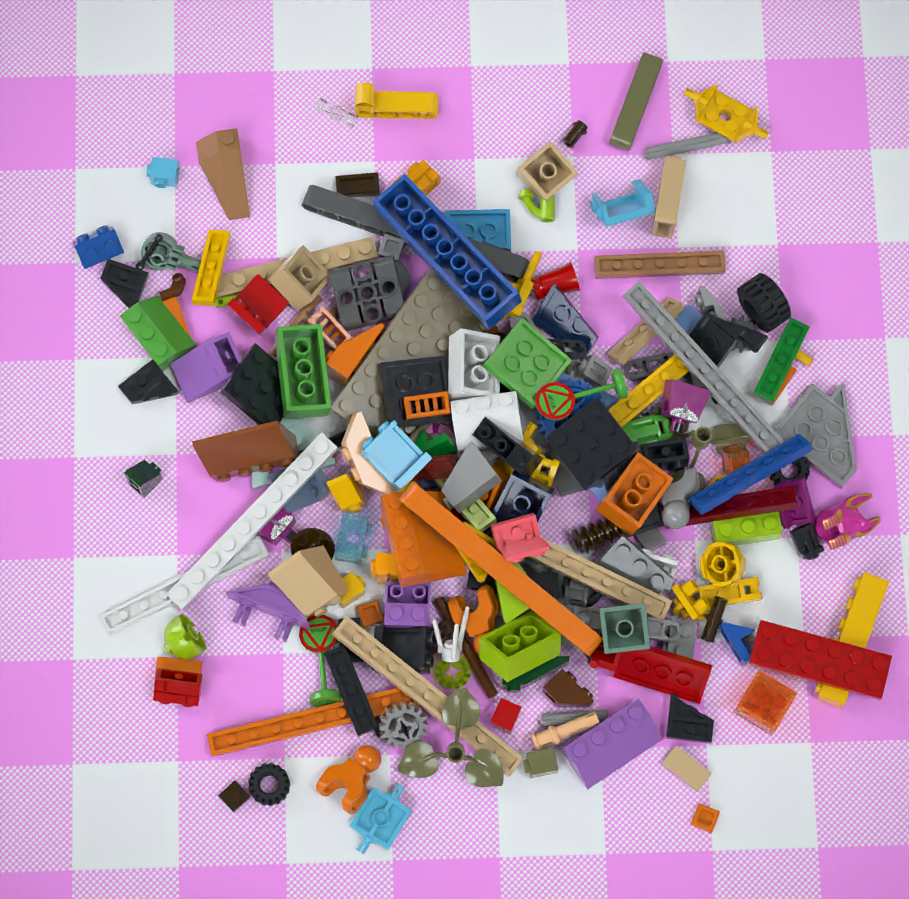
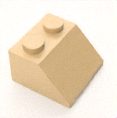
(546, 171)
(300, 278)

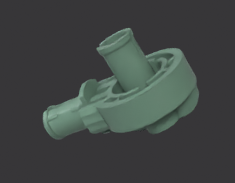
(168, 254)

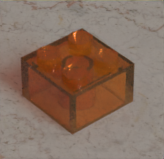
(765, 702)

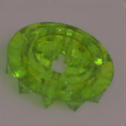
(461, 677)

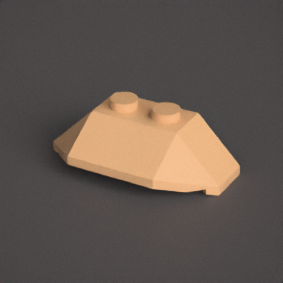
(362, 470)

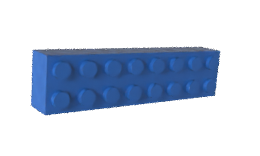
(447, 251)

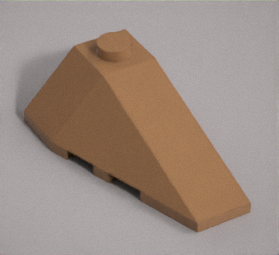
(222, 164)

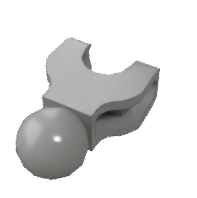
(676, 499)

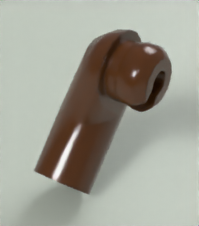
(176, 287)

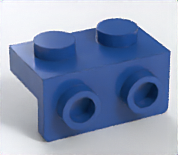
(98, 246)

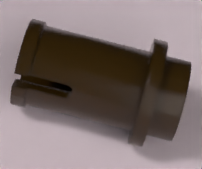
(578, 129)

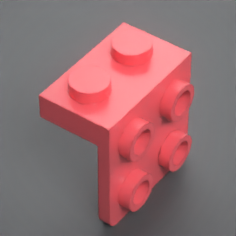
(519, 538)

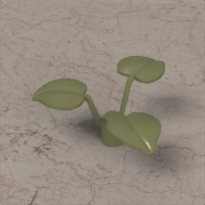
(721, 436)
(481, 771)

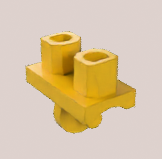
(686, 604)

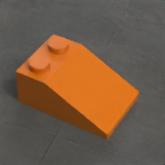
(349, 355)
(634, 494)

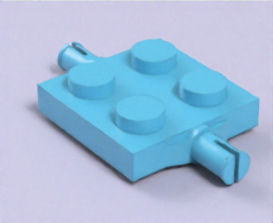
(380, 818)

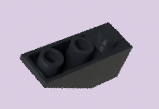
(508, 447)

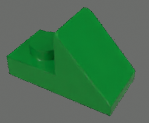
(436, 447)

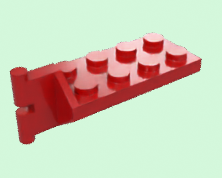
(656, 670)

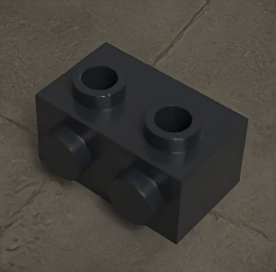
(667, 454)

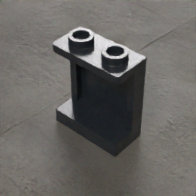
(409, 644)

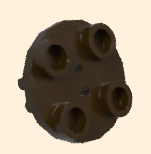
(309, 536)

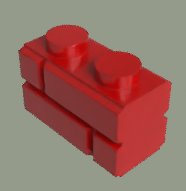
(177, 687)

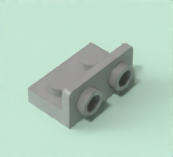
(686, 643)

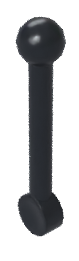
(141, 264)

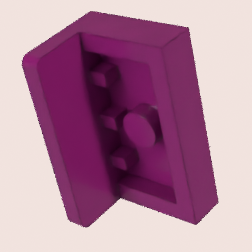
(804, 512)

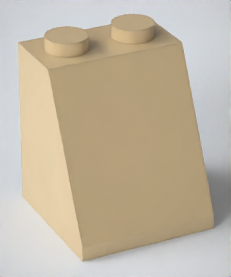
(310, 581)

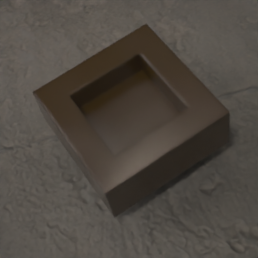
(234, 796)

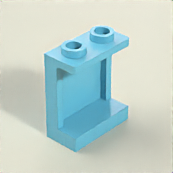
(624, 207)
(394, 455)

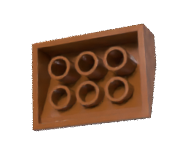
(247, 451)

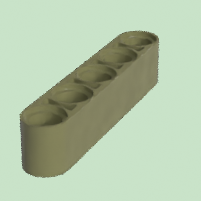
(636, 101)

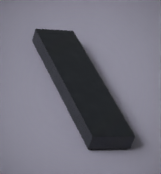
(351, 690)

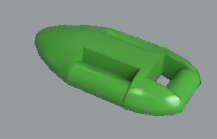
(647, 429)

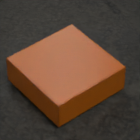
(370, 614)
(705, 818)

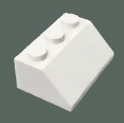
(466, 356)
(499, 408)

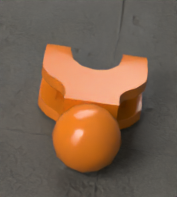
(482, 619)
(352, 776)

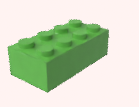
(302, 371)

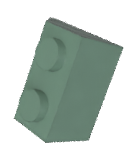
(625, 628)

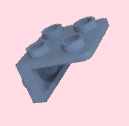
(311, 493)

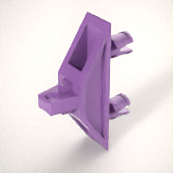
(269, 600)

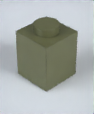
(541, 763)

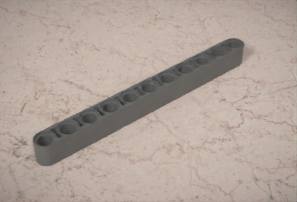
(364, 216)

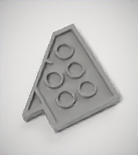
(827, 427)

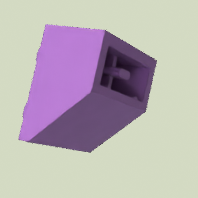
(407, 605)

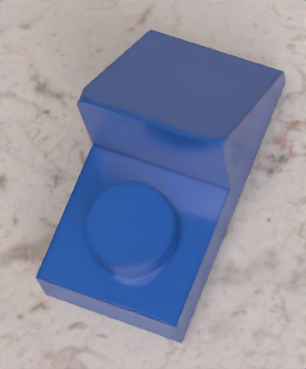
(733, 636)

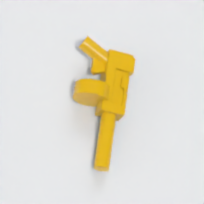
(525, 285)

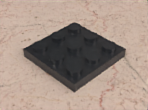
(413, 378)
(256, 387)
(591, 444)

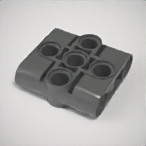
(343, 283)

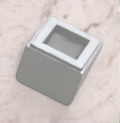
(651, 539)

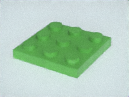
(526, 362)

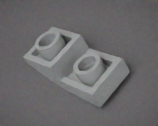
(707, 302)

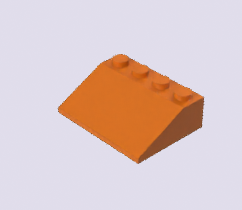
(416, 547)

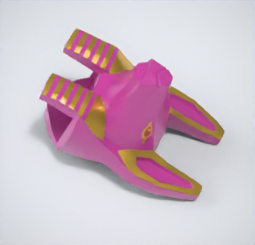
(844, 521)

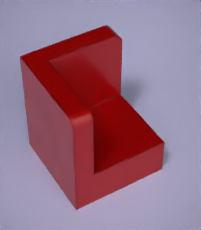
(506, 715)

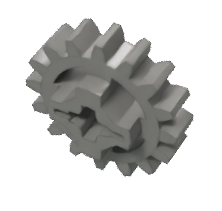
(395, 733)

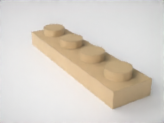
(641, 335)

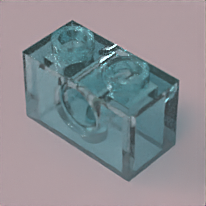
(350, 525)

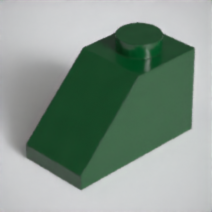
(143, 477)

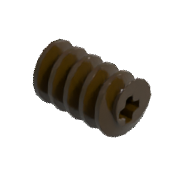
(595, 535)

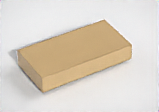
(686, 768)

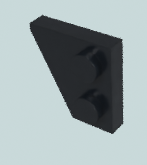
(124, 281)
(147, 385)
(688, 723)

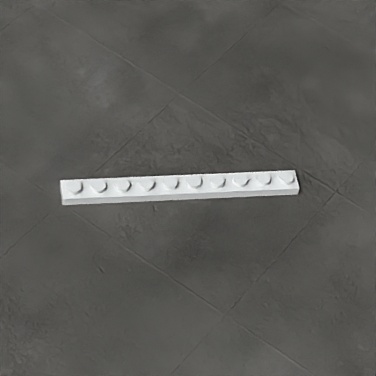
(252, 521)

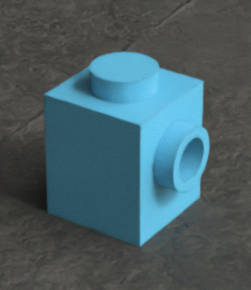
(163, 172)

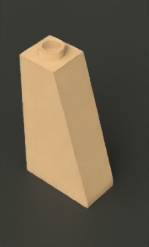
(668, 197)

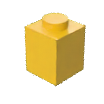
(355, 587)

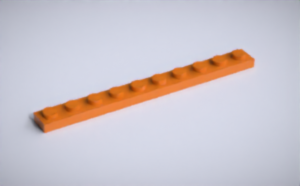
(297, 723)

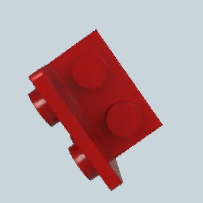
(258, 304)

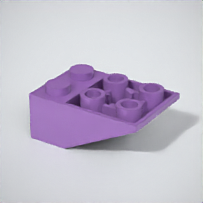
(206, 367)

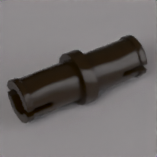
(714, 619)

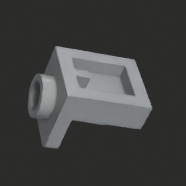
(593, 370)

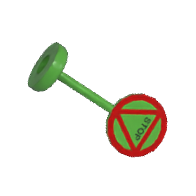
(557, 400)
(319, 640)

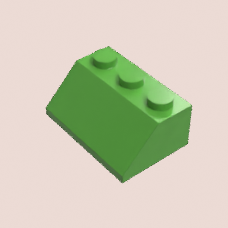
(158, 331)

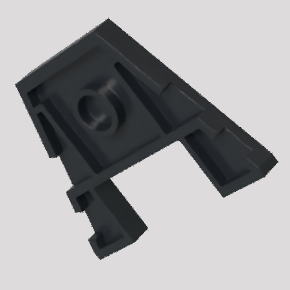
(719, 336)

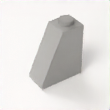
(469, 479)

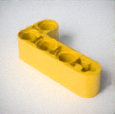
(394, 103)

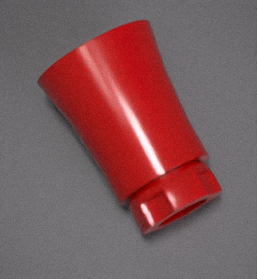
(563, 277)

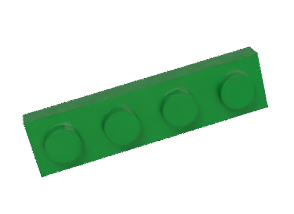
(781, 360)

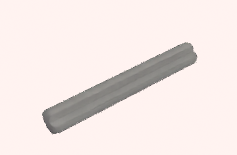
(684, 146)

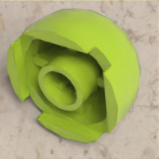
(183, 639)

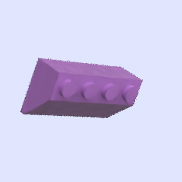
(612, 743)

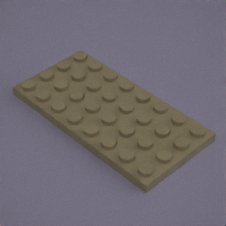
(415, 332)

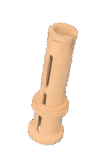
(554, 734)

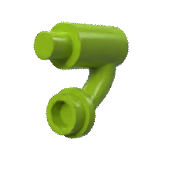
(547, 208)

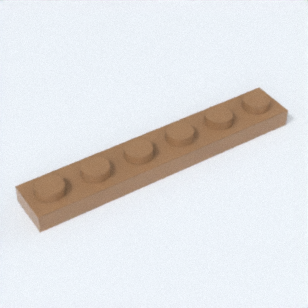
(659, 264)

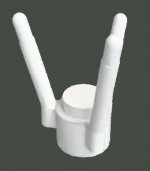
(451, 648)

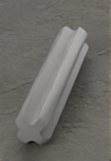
(560, 718)

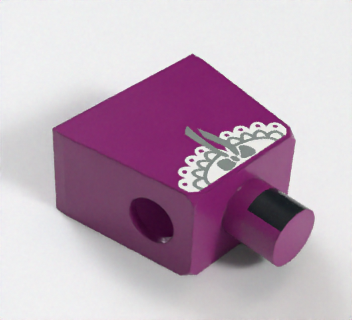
(683, 403)
(279, 528)

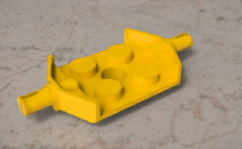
(712, 103)

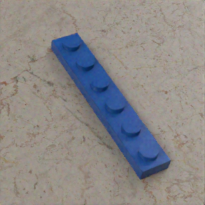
(750, 474)

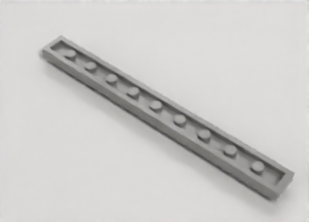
(702, 368)

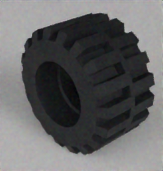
(764, 302)

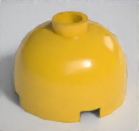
(722, 563)

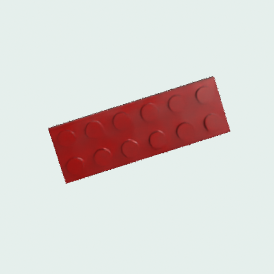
(820, 660)

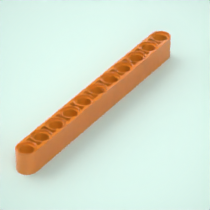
(501, 569)

